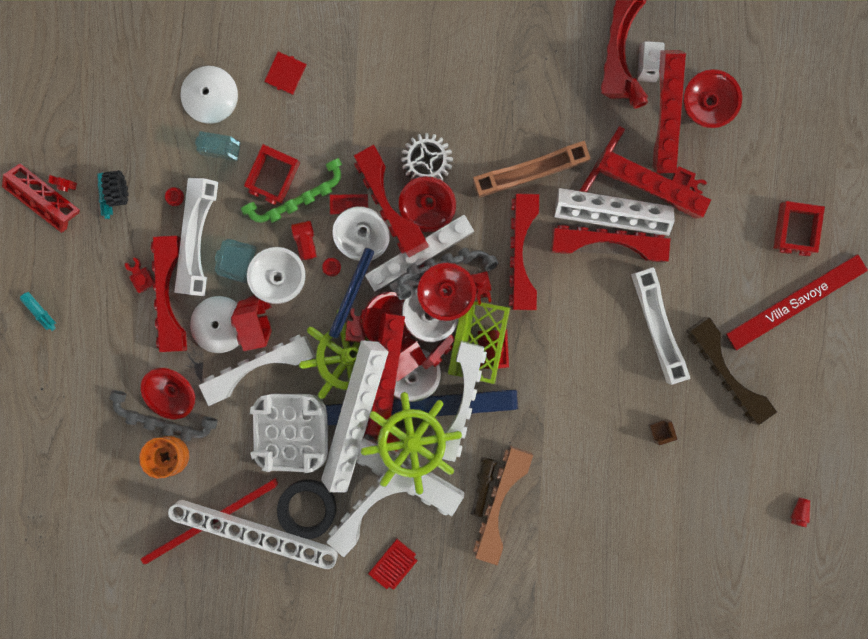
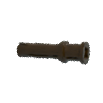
(485, 477)

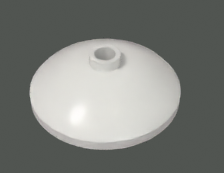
(217, 103)
(353, 240)
(274, 263)
(201, 324)
(425, 329)
(424, 385)

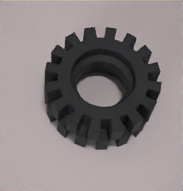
(114, 188)

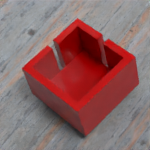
(251, 330)

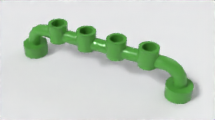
(291, 205)

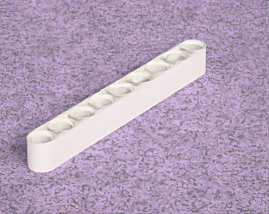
(244, 536)

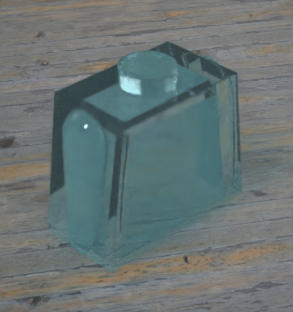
(217, 146)
(234, 259)

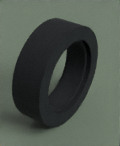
(288, 523)

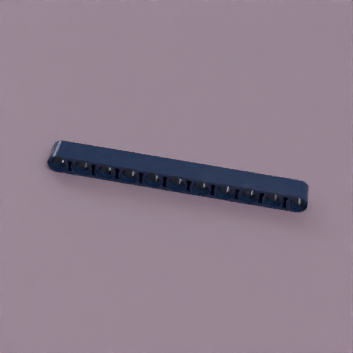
(484, 402)

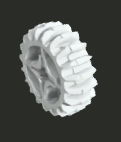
(435, 156)

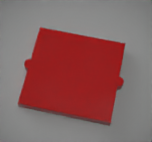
(285, 73)

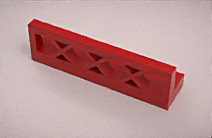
(35, 198)

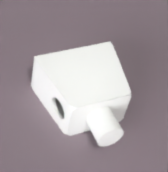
(649, 61)

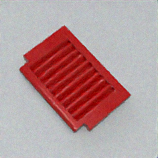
(393, 565)

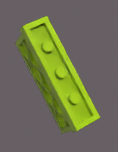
(464, 333)

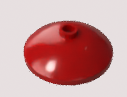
(721, 90)
(427, 215)
(386, 303)
(448, 304)
(167, 393)

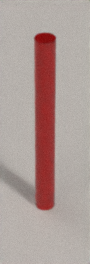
(611, 145)

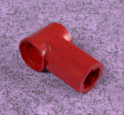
(303, 235)

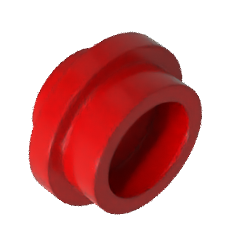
(174, 196)
(331, 267)

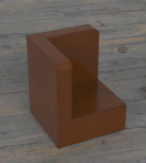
(663, 432)

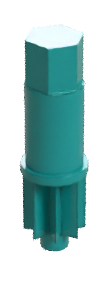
(105, 210)
(37, 310)

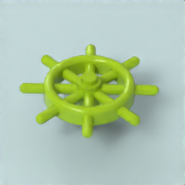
(346, 359)
(411, 443)

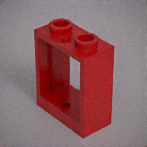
(257, 166)
(782, 225)

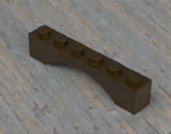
(708, 339)

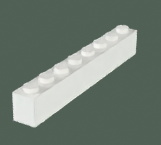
(354, 416)

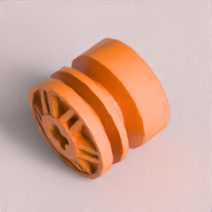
(155, 462)

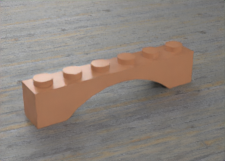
(531, 170)
(515, 467)

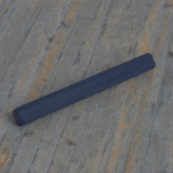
(351, 293)

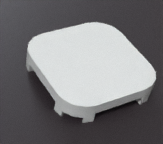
(289, 432)

